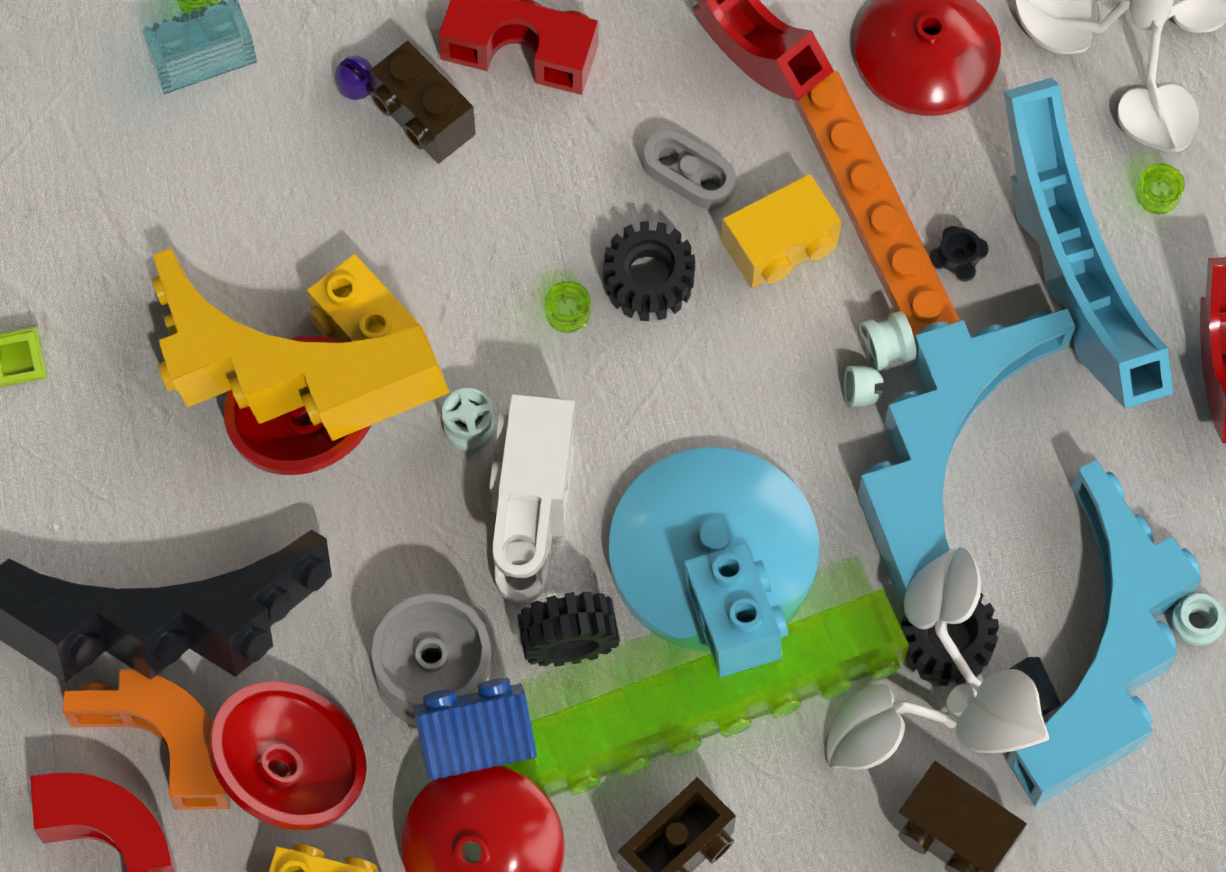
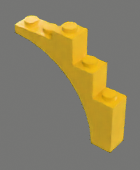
(337, 383)

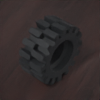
(649, 244)
(568, 629)
(938, 663)

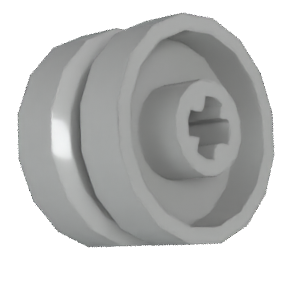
(424, 631)

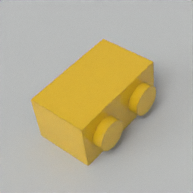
(781, 232)

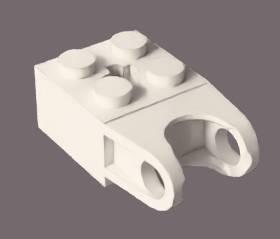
(530, 489)

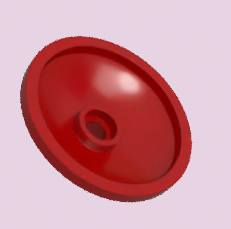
(922, 70)
(285, 442)
(299, 738)
(490, 807)

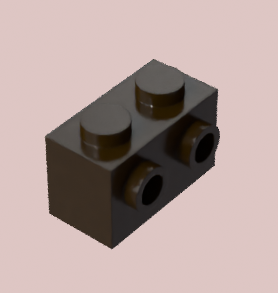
(422, 102)
(957, 823)
(681, 834)

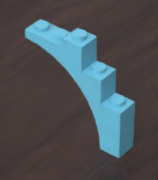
(1078, 271)
(957, 375)
(1139, 584)

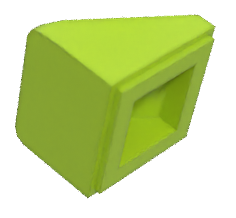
(21, 356)

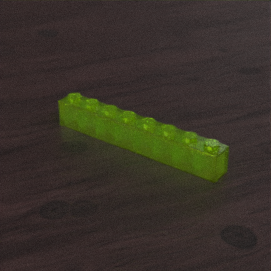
(693, 703)

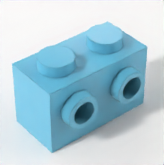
(734, 609)

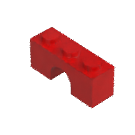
(562, 40)

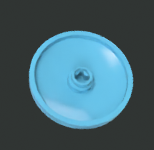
(698, 507)

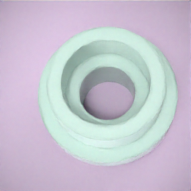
(1204, 606)

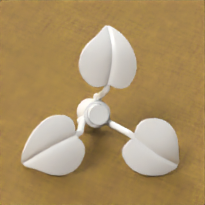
(1152, 116)
(988, 715)

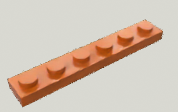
(874, 205)

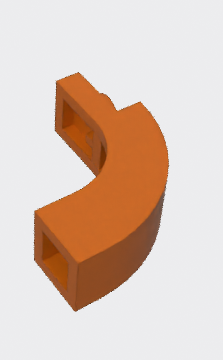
(168, 714)

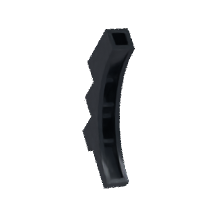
(219, 618)

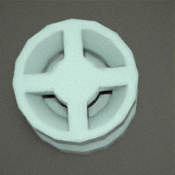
(888, 340)
(467, 407)

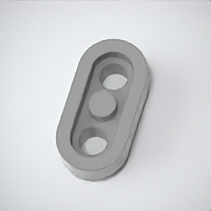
(693, 168)

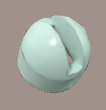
(860, 386)

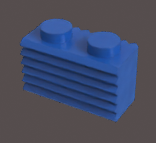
(474, 728)

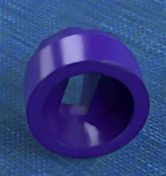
(349, 83)

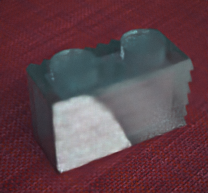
(199, 45)

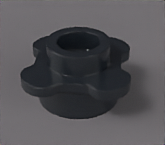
(966, 241)

